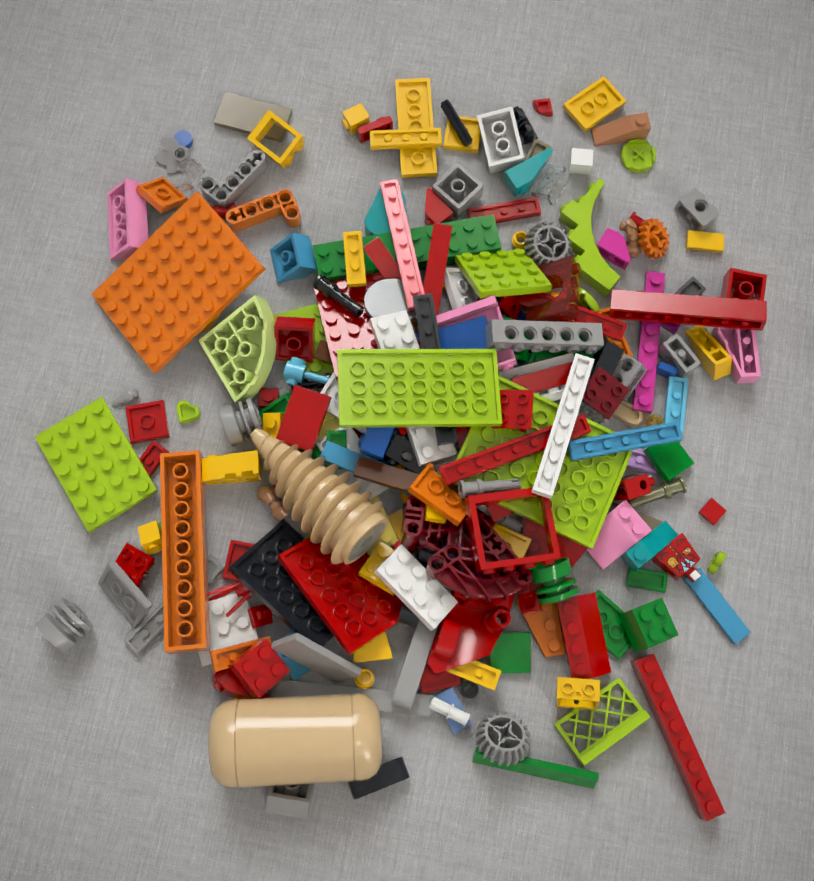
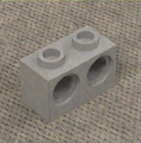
(630, 378)

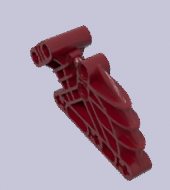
(455, 571)

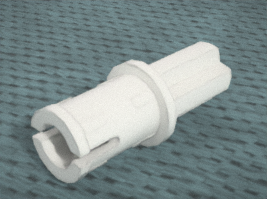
(449, 711)

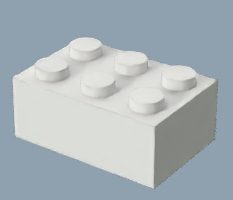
(500, 139)

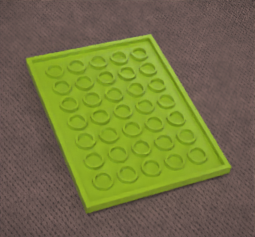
(582, 488)

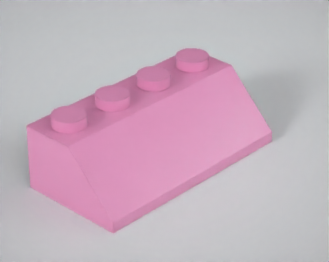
(126, 219)

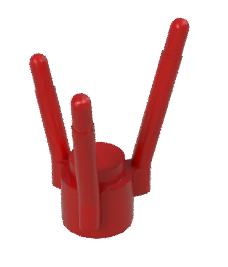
(239, 589)

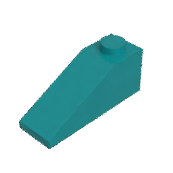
(523, 175)
(649, 546)

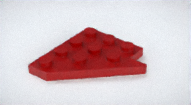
(540, 545)

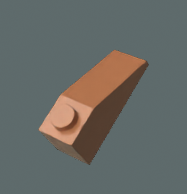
(622, 130)

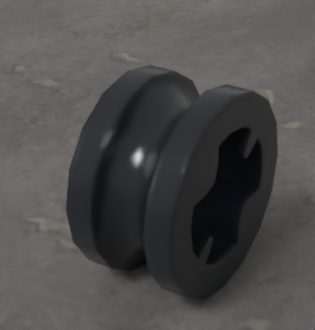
(465, 684)

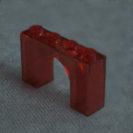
(564, 307)

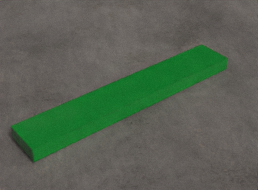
(544, 770)

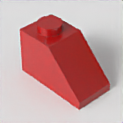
(436, 210)

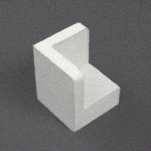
(581, 161)

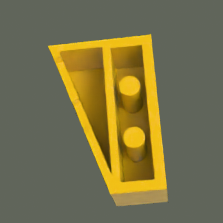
(232, 468)

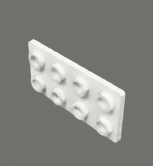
(552, 393)

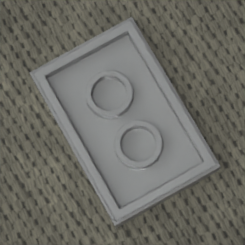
(124, 593)

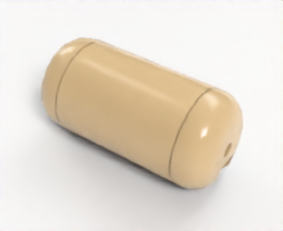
(295, 740)

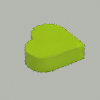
(187, 412)
(716, 562)

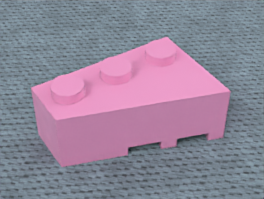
(743, 349)

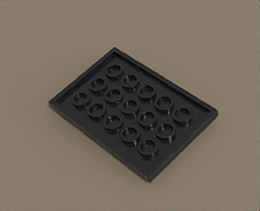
(272, 585)

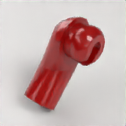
(221, 211)

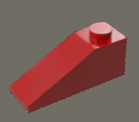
(228, 683)

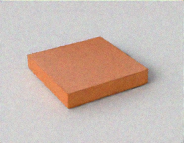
(161, 194)

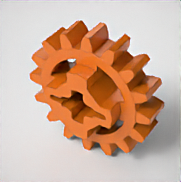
(653, 238)

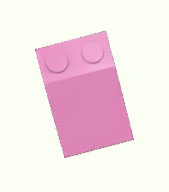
(618, 534)

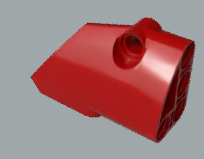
(468, 632)

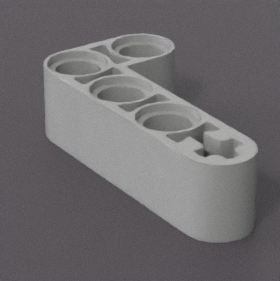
(254, 163)

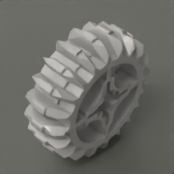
(551, 237)
(512, 747)

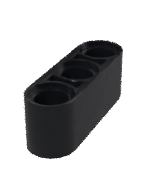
(387, 775)

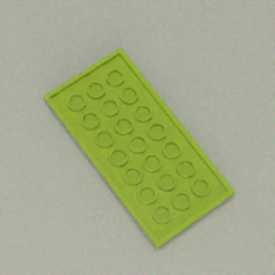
(418, 388)

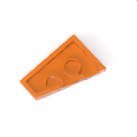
(432, 491)
(546, 629)

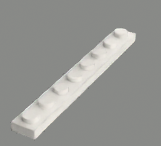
(562, 426)

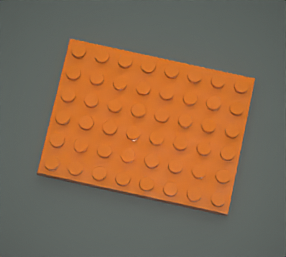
(177, 282)

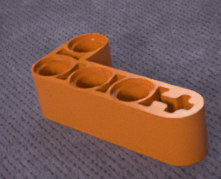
(263, 214)

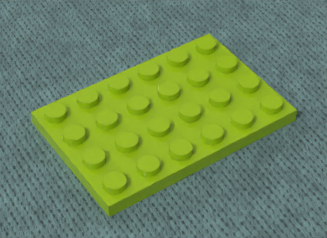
(96, 464)

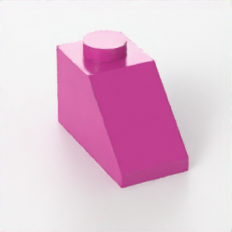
(614, 248)

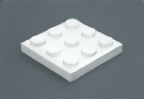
(227, 630)

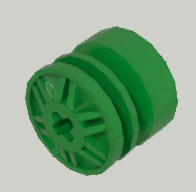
(554, 584)

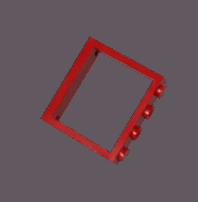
(509, 565)

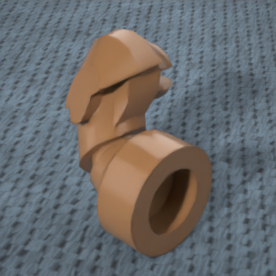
(631, 233)
(267, 495)

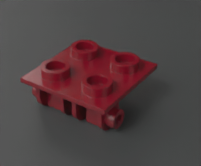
(604, 393)

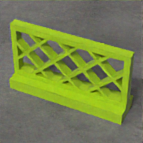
(613, 736)

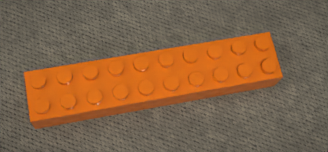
(184, 553)

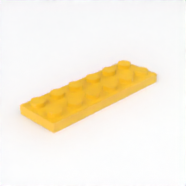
(415, 112)

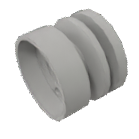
(241, 421)
(61, 629)

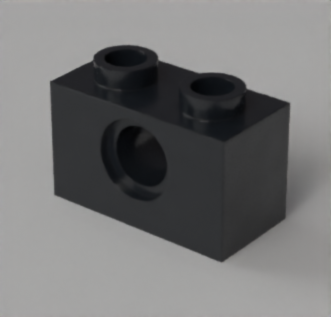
(396, 449)

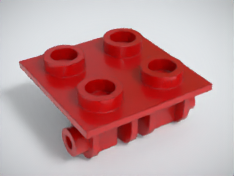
(516, 409)
(134, 563)

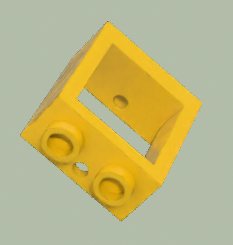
(261, 130)
(584, 690)

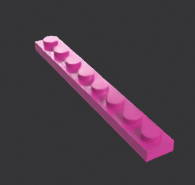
(648, 349)

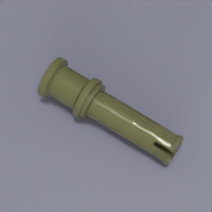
(665, 490)

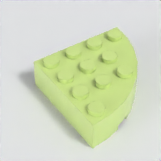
(243, 348)

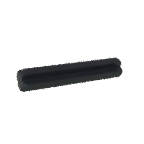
(456, 122)

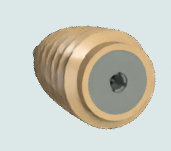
(322, 500)

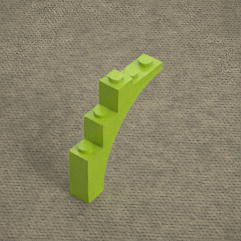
(577, 217)

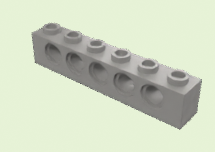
(589, 332)

